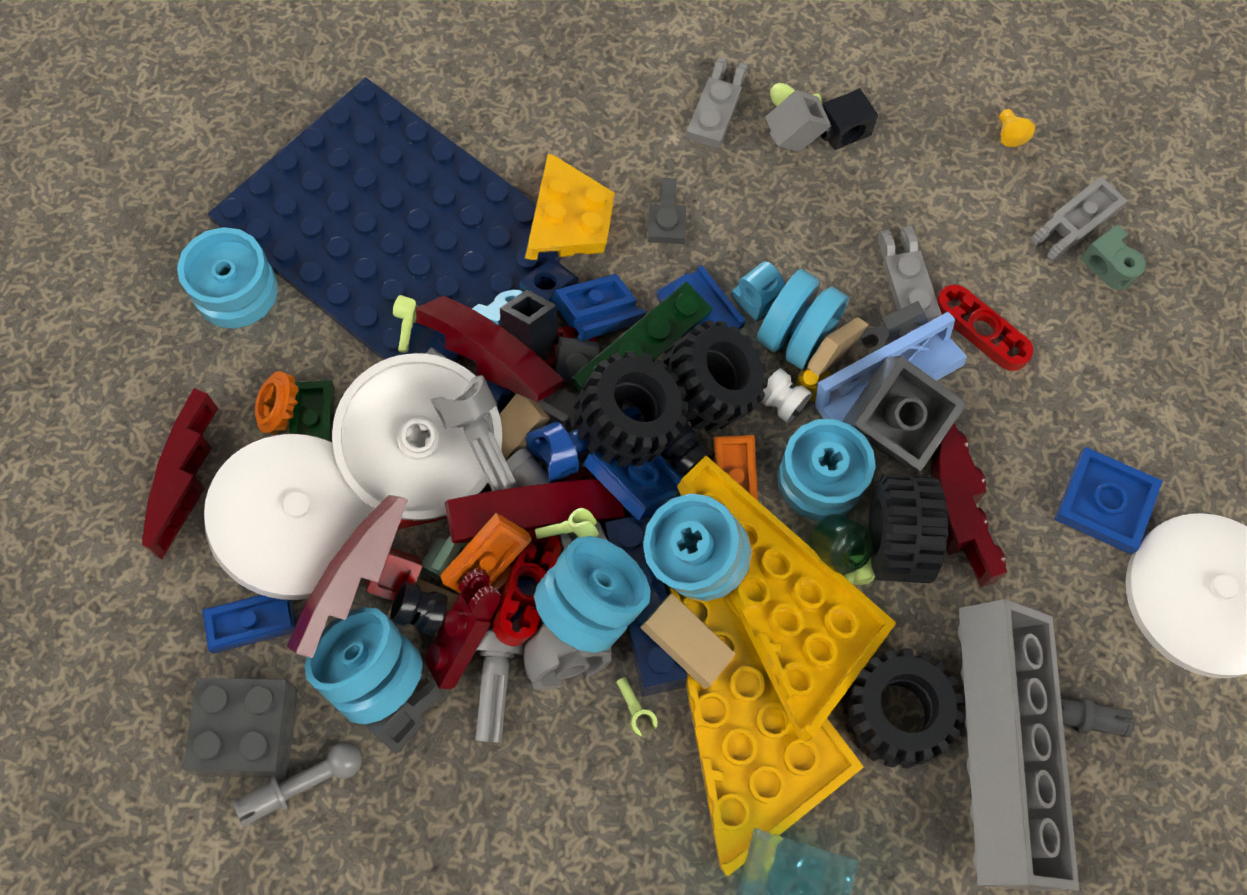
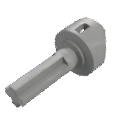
(469, 412)
(494, 684)

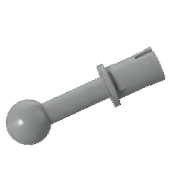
(341, 762)

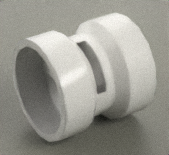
(784, 396)

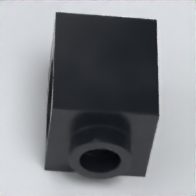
(850, 119)

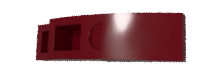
(967, 525)

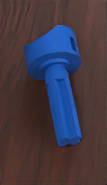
(560, 449)

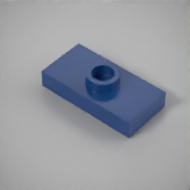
(247, 622)

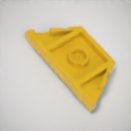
(569, 213)

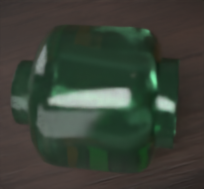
(841, 543)

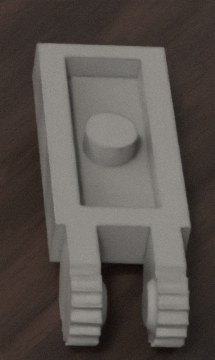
(716, 105)
(1081, 216)
(908, 273)

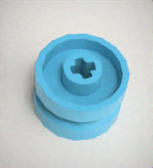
(228, 277)
(801, 318)
(825, 469)
(703, 524)
(592, 594)
(364, 666)

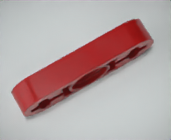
(982, 312)
(514, 597)

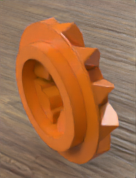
(276, 403)

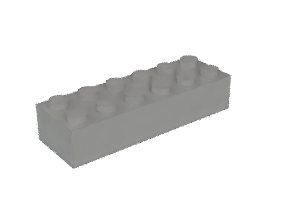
(1016, 749)

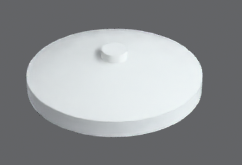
(394, 441)
(280, 514)
(1192, 593)

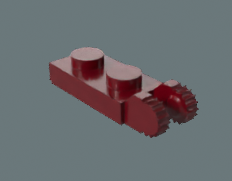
(462, 629)

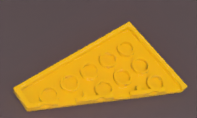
(798, 612)
(748, 748)

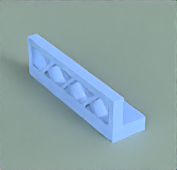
(924, 347)

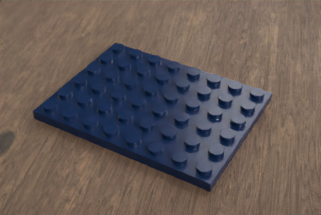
(383, 210)

